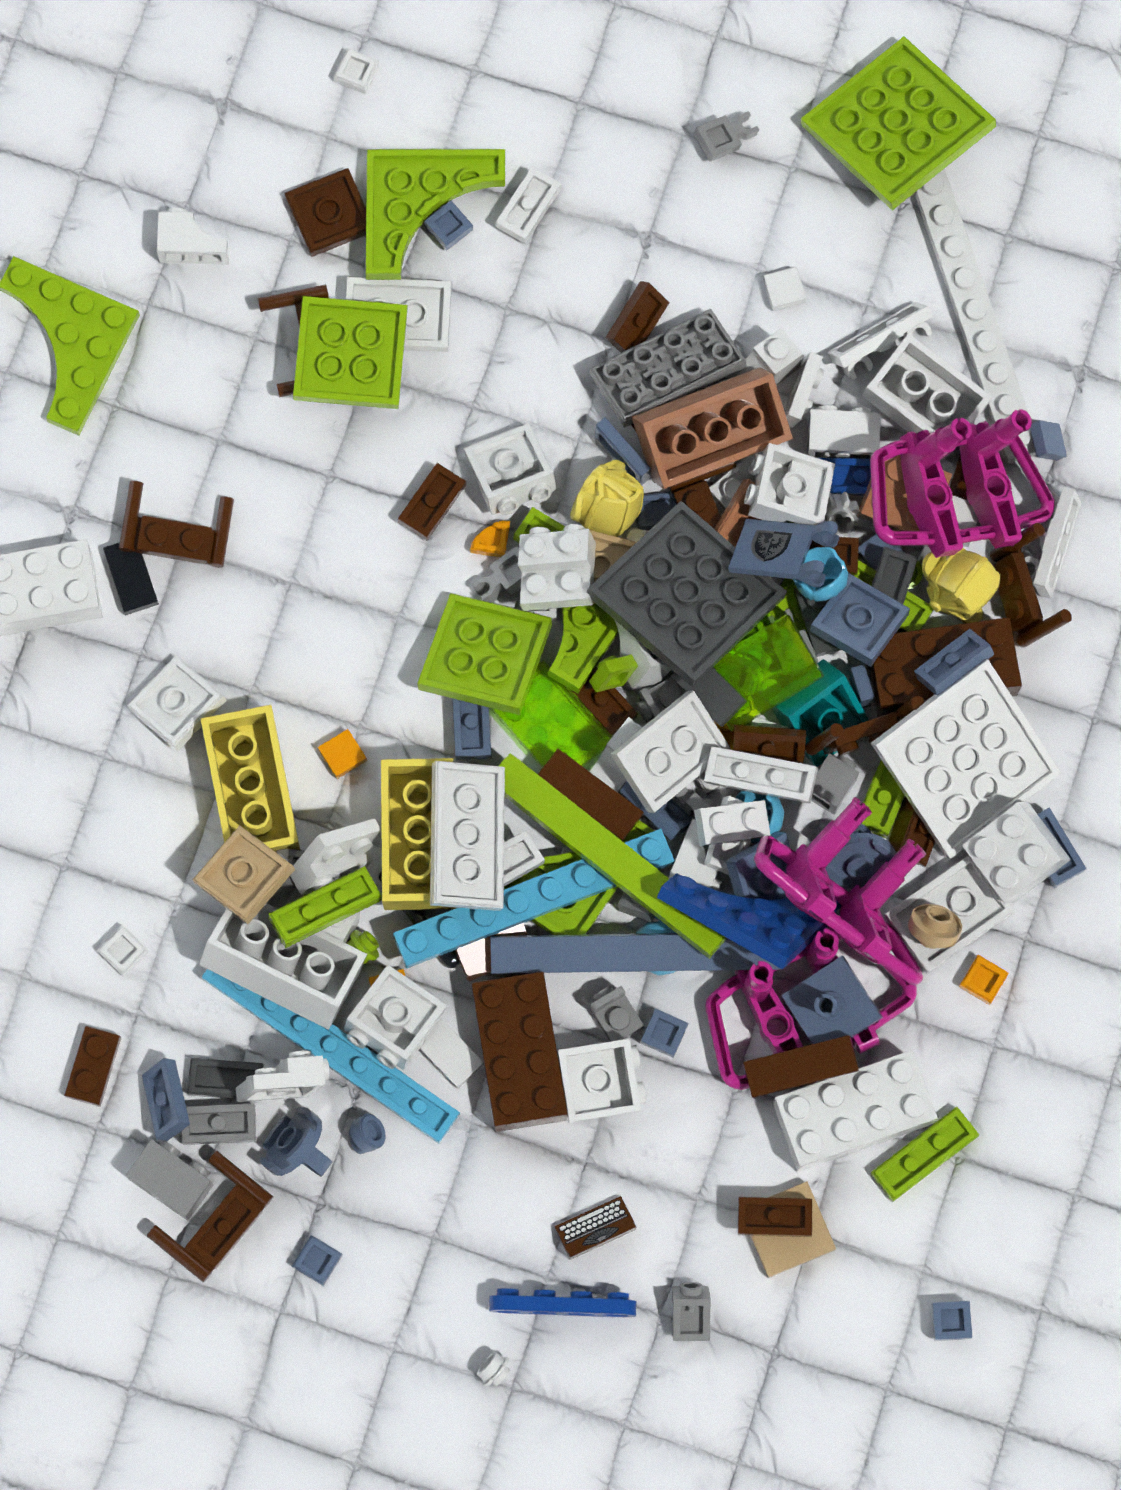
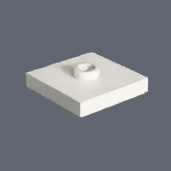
(176, 703)

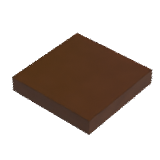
(328, 212)

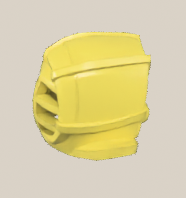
(608, 500)
(960, 584)

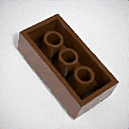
(894, 669)
(519, 1051)

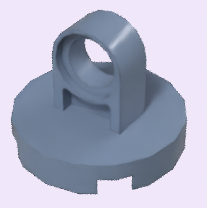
(859, 859)
(294, 1143)

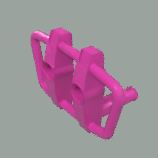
(984, 478)
(860, 916)
(767, 1006)

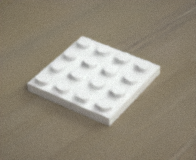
(966, 757)

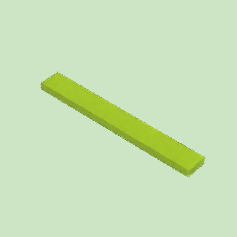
(601, 850)

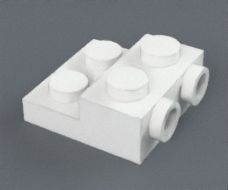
(511, 470)
(789, 486)
(556, 567)
(334, 856)
(394, 1018)
(292, 1078)
(601, 1080)

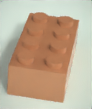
(712, 427)

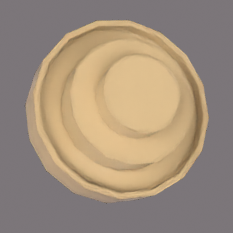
(935, 926)

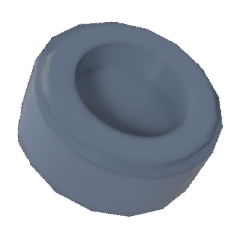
(366, 1134)

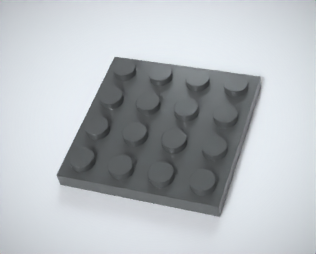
(680, 596)

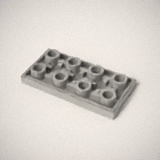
(667, 366)

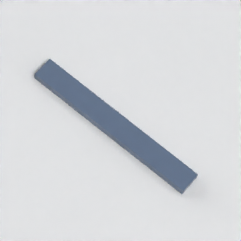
(612, 954)

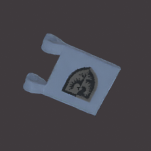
(781, 550)

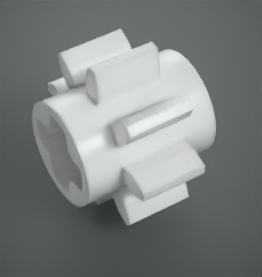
(842, 512)

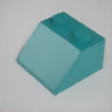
(820, 706)

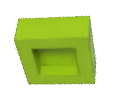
(613, 672)

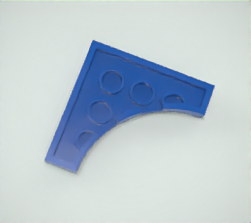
(765, 927)

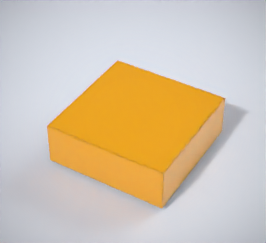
(342, 754)
(983, 979)

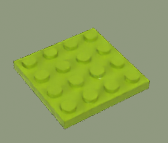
(898, 122)

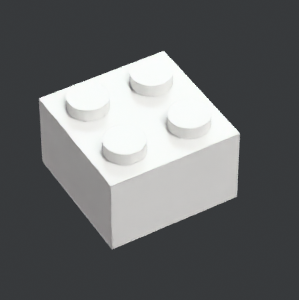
(1016, 852)

